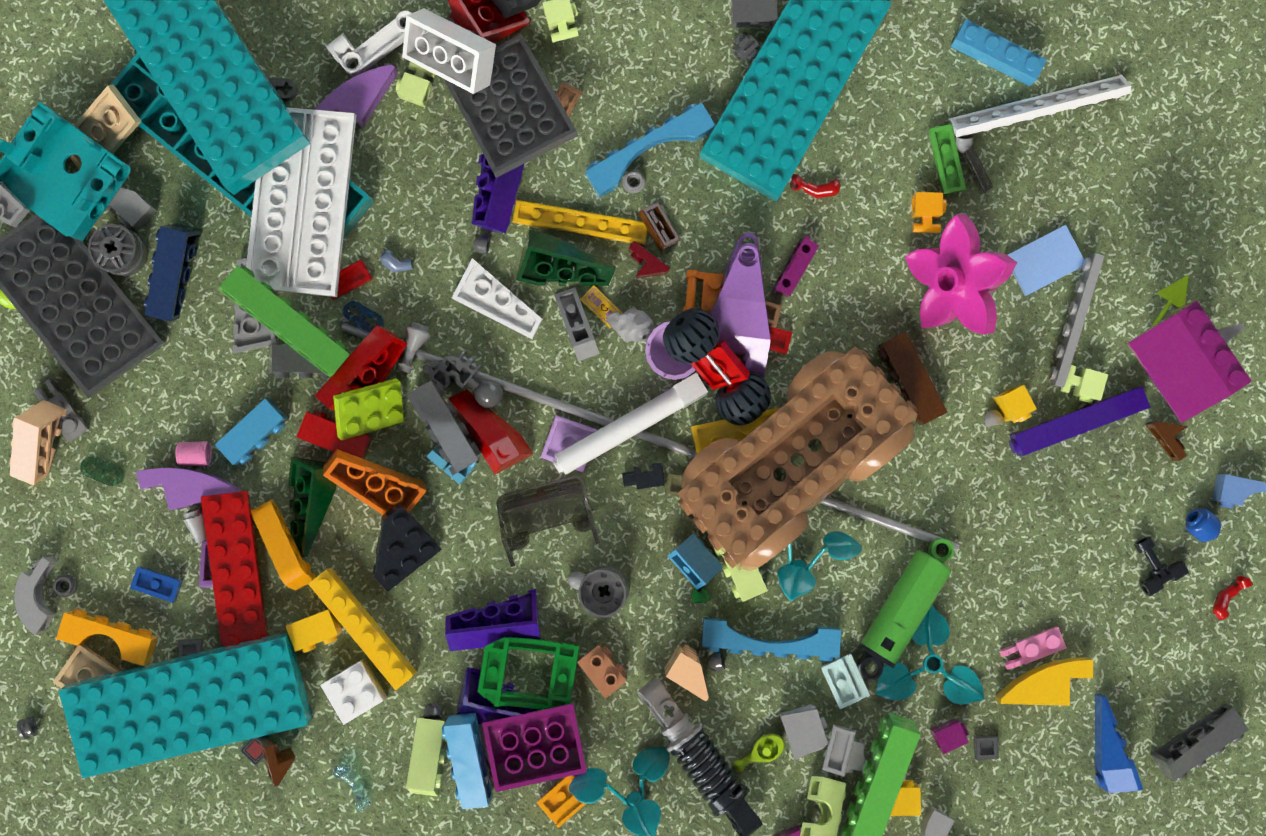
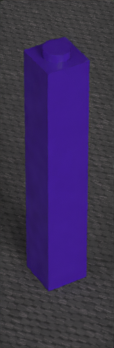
(1079, 421)

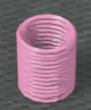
(193, 453)

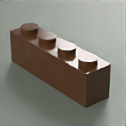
(912, 377)

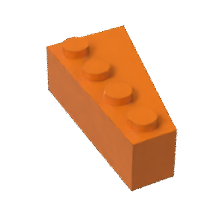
(373, 483)

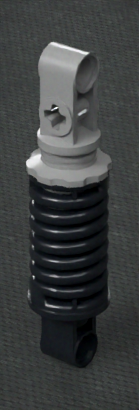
(702, 760)

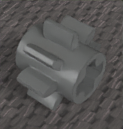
(745, 47)

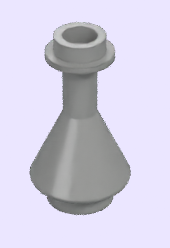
(415, 337)

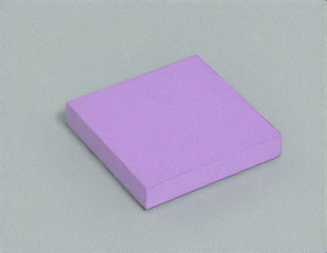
(562, 435)

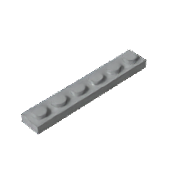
(1078, 311)

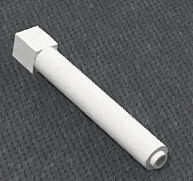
(630, 424)

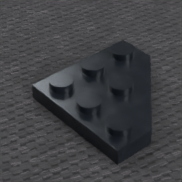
(401, 547)

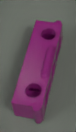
(795, 267)

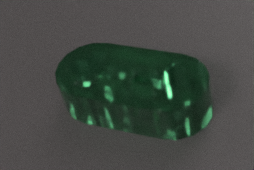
(100, 476)

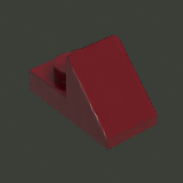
(652, 265)

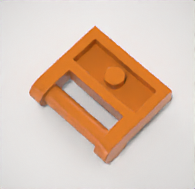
(711, 289)

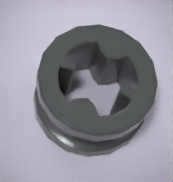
(27, 728)

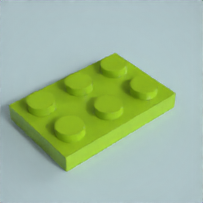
(368, 409)

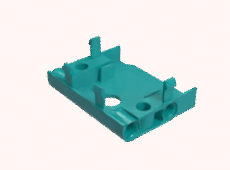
(39, 178)

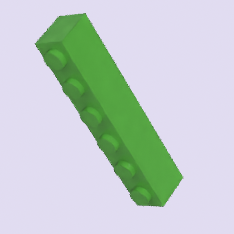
(284, 321)

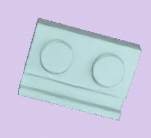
(845, 681)

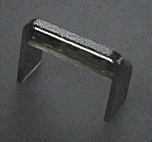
(544, 508)

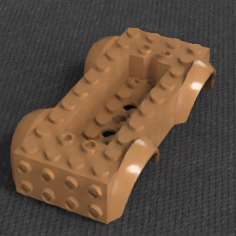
(830, 400)

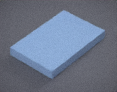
(1046, 260)

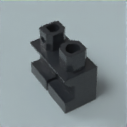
(645, 479)

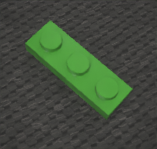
(946, 159)

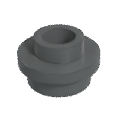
(58, 585)

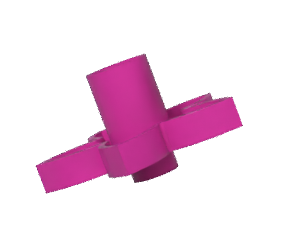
(960, 278)

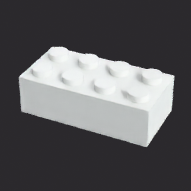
(448, 50)

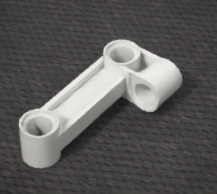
(372, 49)

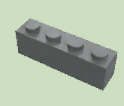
(444, 427)
(1199, 742)

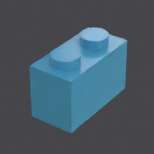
(695, 561)

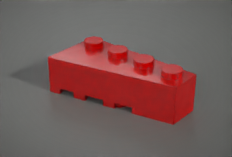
(365, 366)

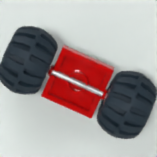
(694, 340)

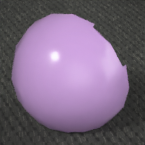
(660, 360)

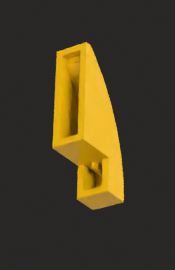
(1046, 683)

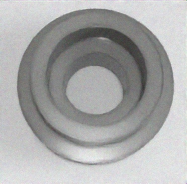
(633, 175)

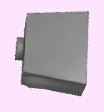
(804, 730)

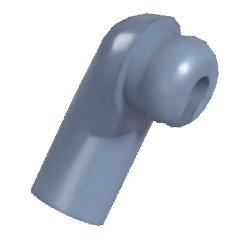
(393, 264)

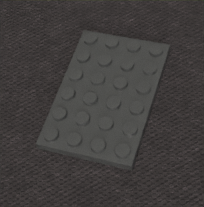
(518, 111)

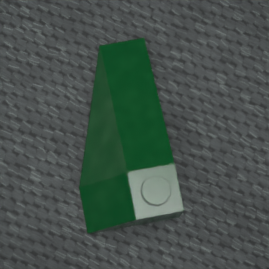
(554, 260)
(311, 500)

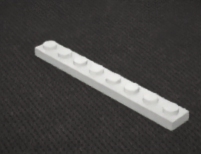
(1040, 105)

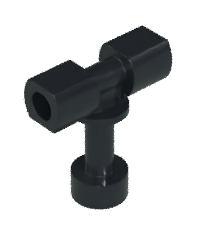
(1160, 573)

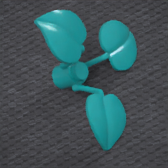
(796, 577)
(962, 684)
(642, 815)

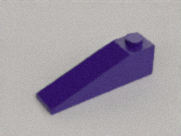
(473, 702)

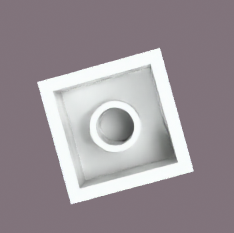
(354, 691)

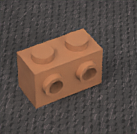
(602, 669)

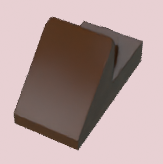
(1165, 434)
(276, 761)

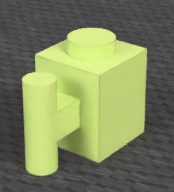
(560, 15)
(415, 87)
(1088, 384)

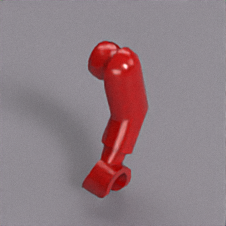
(817, 191)
(1223, 598)

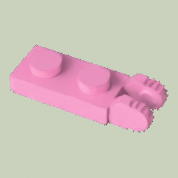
(1035, 647)

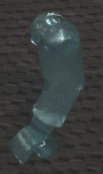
(354, 780)

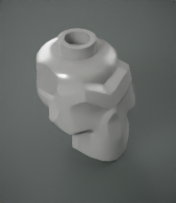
(631, 325)

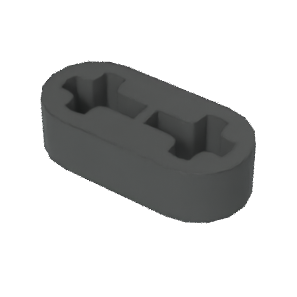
(281, 83)

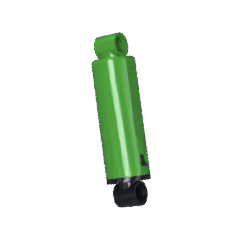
(905, 608)

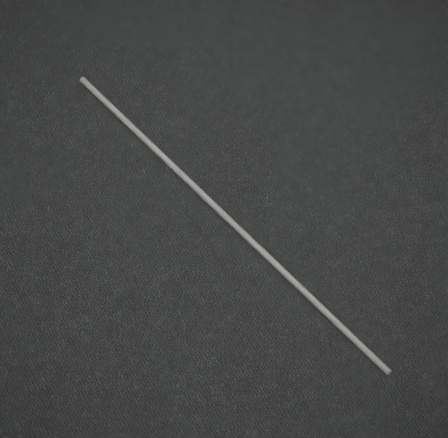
(658, 440)

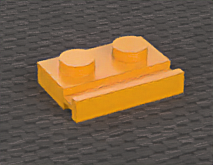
(559, 802)

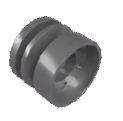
(130, 252)
(590, 591)

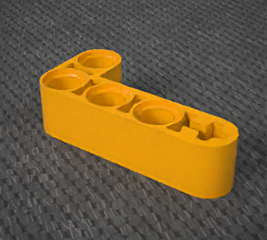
(281, 547)

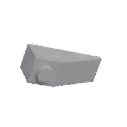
(576, 324)

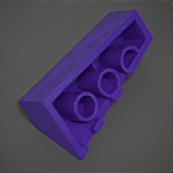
(495, 197)
(480, 627)

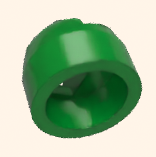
(699, 597)

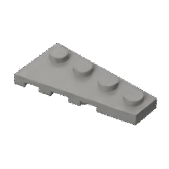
(247, 331)

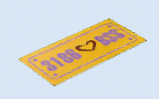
(599, 304)

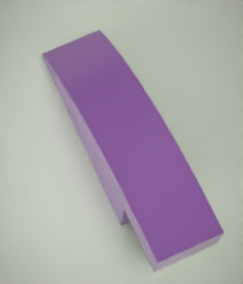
(360, 93)
(184, 486)

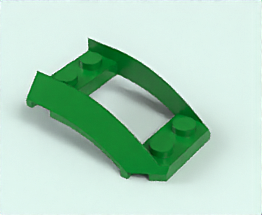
(561, 679)

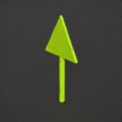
(1174, 294)

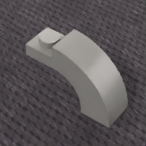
(29, 597)

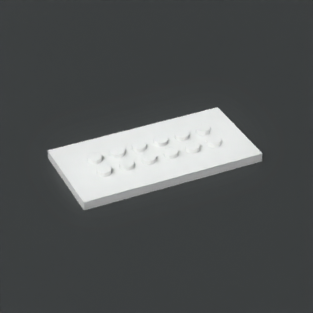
(303, 209)

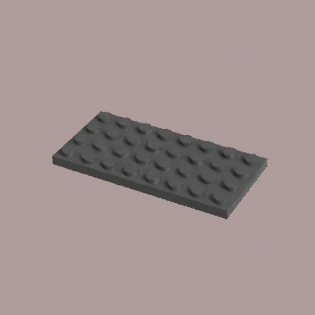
(73, 305)

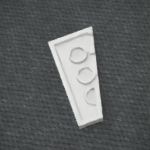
(489, 297)

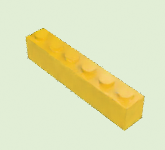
(362, 628)

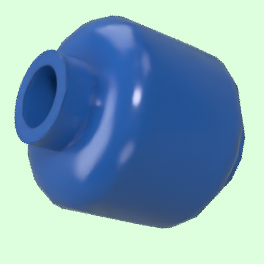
(1203, 525)

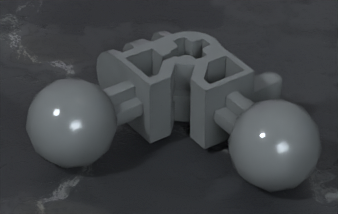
(486, 392)

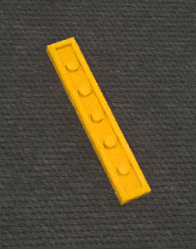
(579, 222)

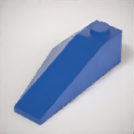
(1112, 765)

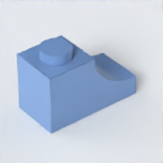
(1234, 490)

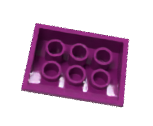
(1189, 361)
(534, 747)

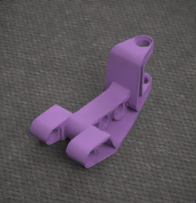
(742, 306)

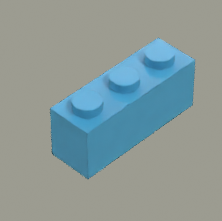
(252, 432)

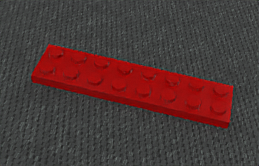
(234, 567)

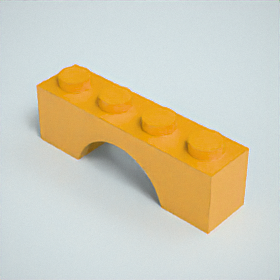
(133, 644)

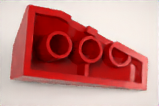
(493, 436)

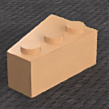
(33, 441)

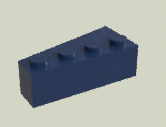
(170, 270)

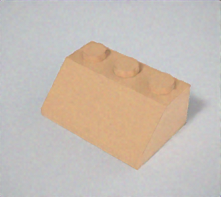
(686, 671)

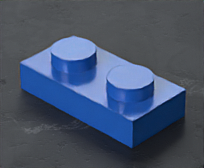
(156, 584)

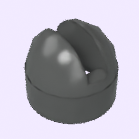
(482, 244)
(716, 661)
(433, 712)

